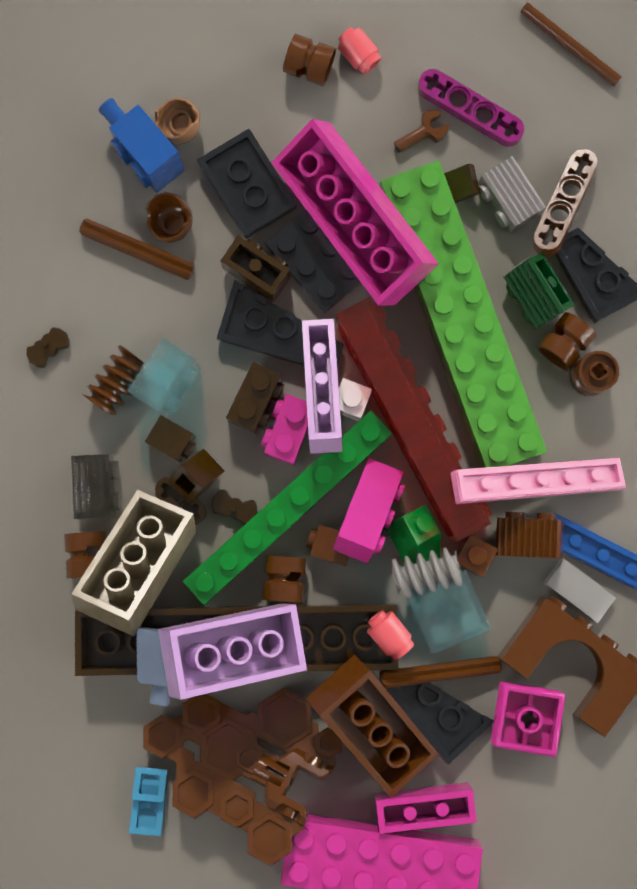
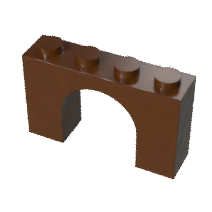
(616, 674)

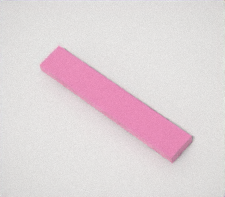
(537, 480)

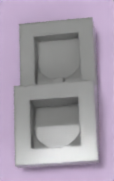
(579, 590)

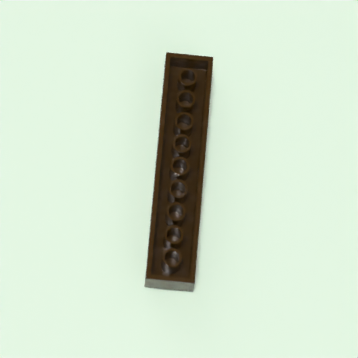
(328, 636)

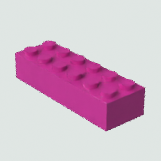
(354, 213)
(356, 856)

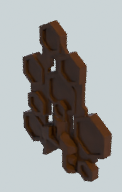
(232, 750)

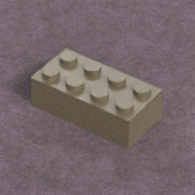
(134, 562)

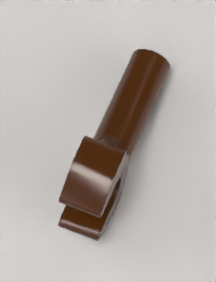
(423, 132)

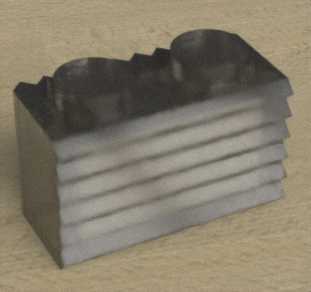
(94, 486)

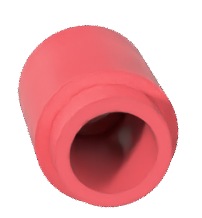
(359, 50)
(390, 634)

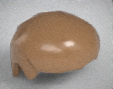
(178, 120)

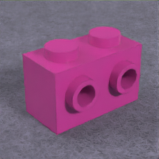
(289, 430)

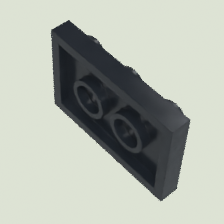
(247, 183)
(313, 261)

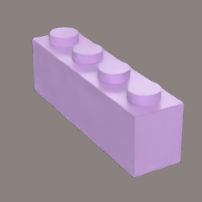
(322, 386)

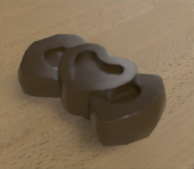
(47, 347)
(224, 504)

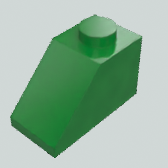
(415, 534)

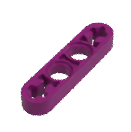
(473, 103)

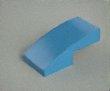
(148, 801)

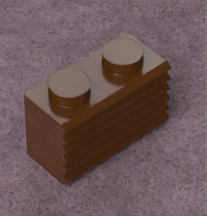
(529, 537)

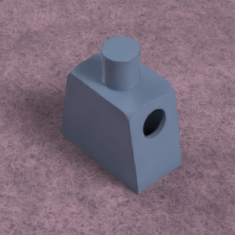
(151, 666)

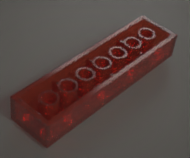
(409, 415)

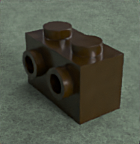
(256, 268)
(255, 397)

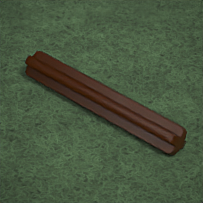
(136, 249)
(440, 671)

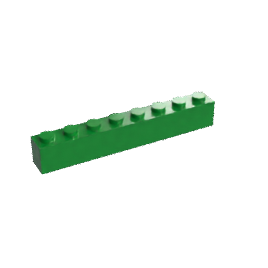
(286, 509)

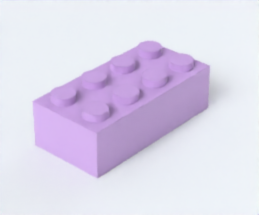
(232, 650)

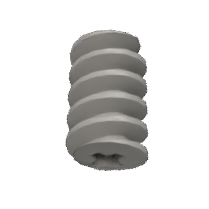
(426, 573)

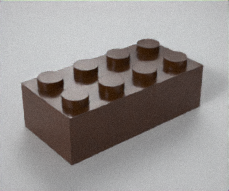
(372, 725)

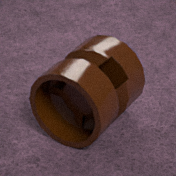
(309, 59)
(565, 343)
(594, 373)
(76, 545)
(284, 579)

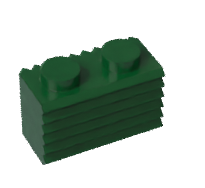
(538, 291)

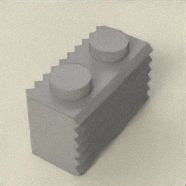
(510, 195)

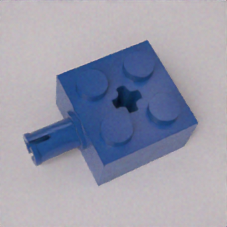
(142, 145)

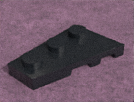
(595, 277)
(441, 718)

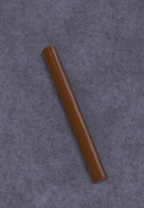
(571, 44)

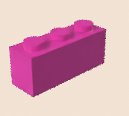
(369, 511)
(425, 808)

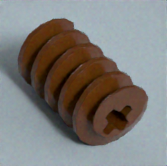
(115, 381)

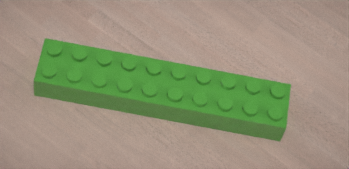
(466, 323)

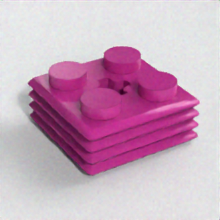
(539, 736)

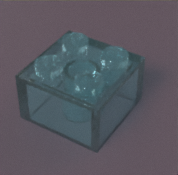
(165, 379)
(448, 614)

